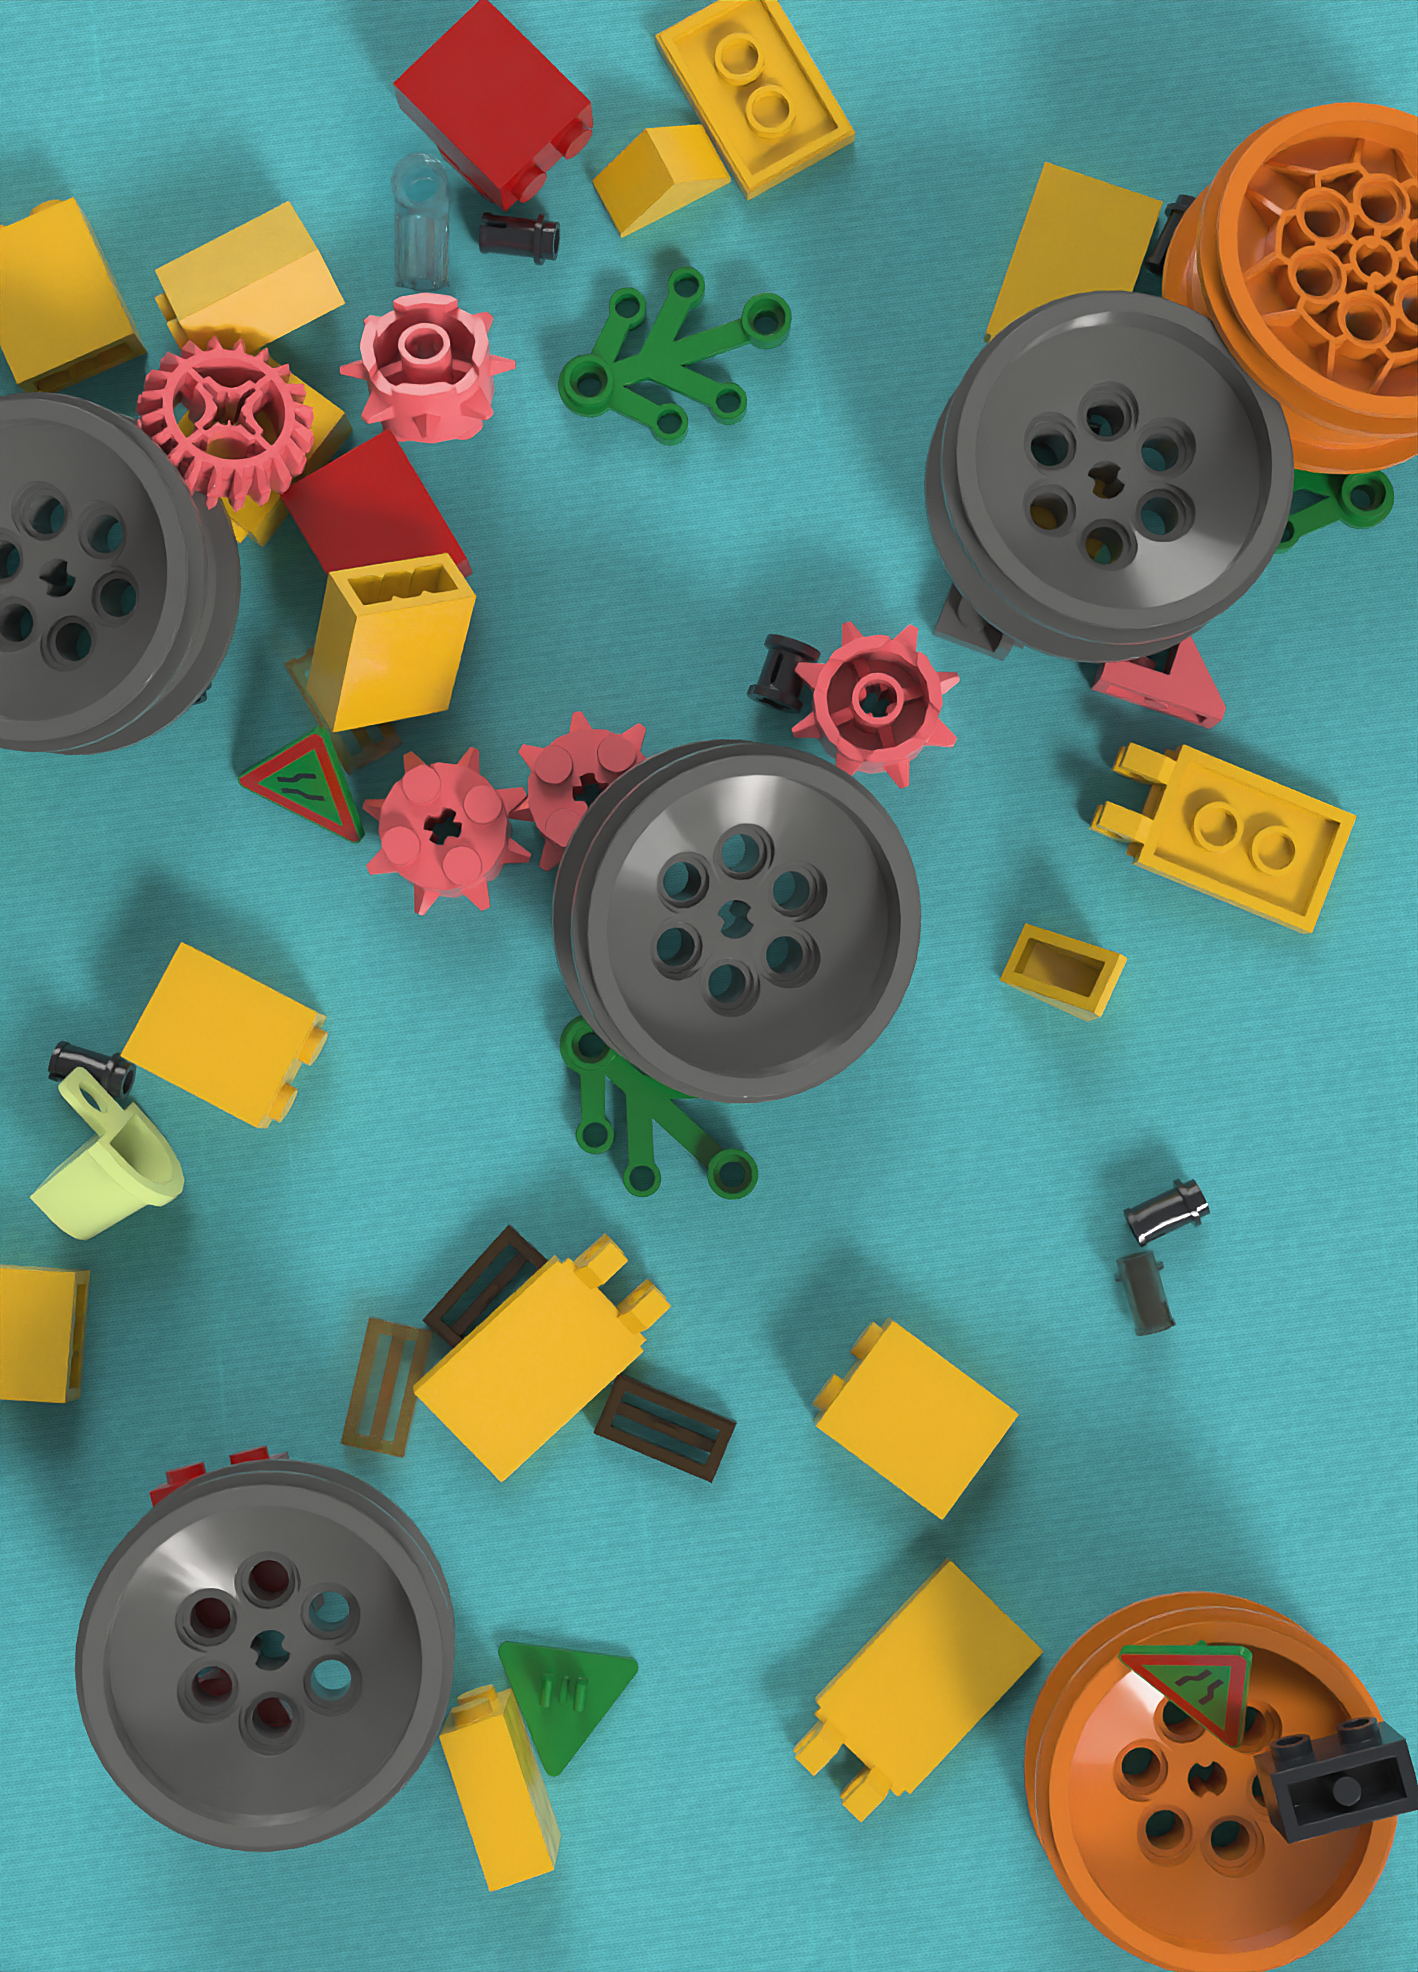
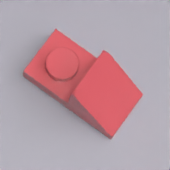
(1180, 691)

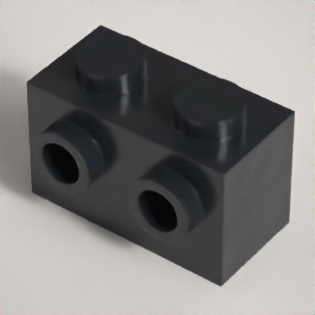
(1337, 1779)

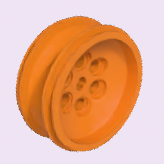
(1330, 210)
(1175, 1893)

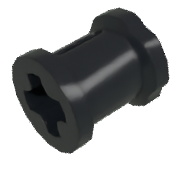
(778, 683)

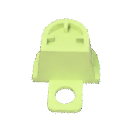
(113, 1171)

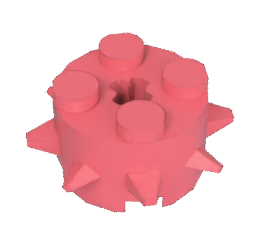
(428, 369)
(893, 673)
(561, 773)
(463, 863)

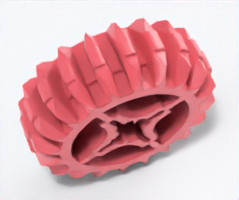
(228, 389)

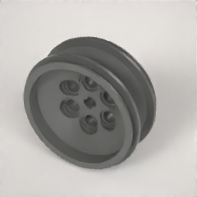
(1160, 386)
(172, 551)
(845, 926)
(211, 1760)

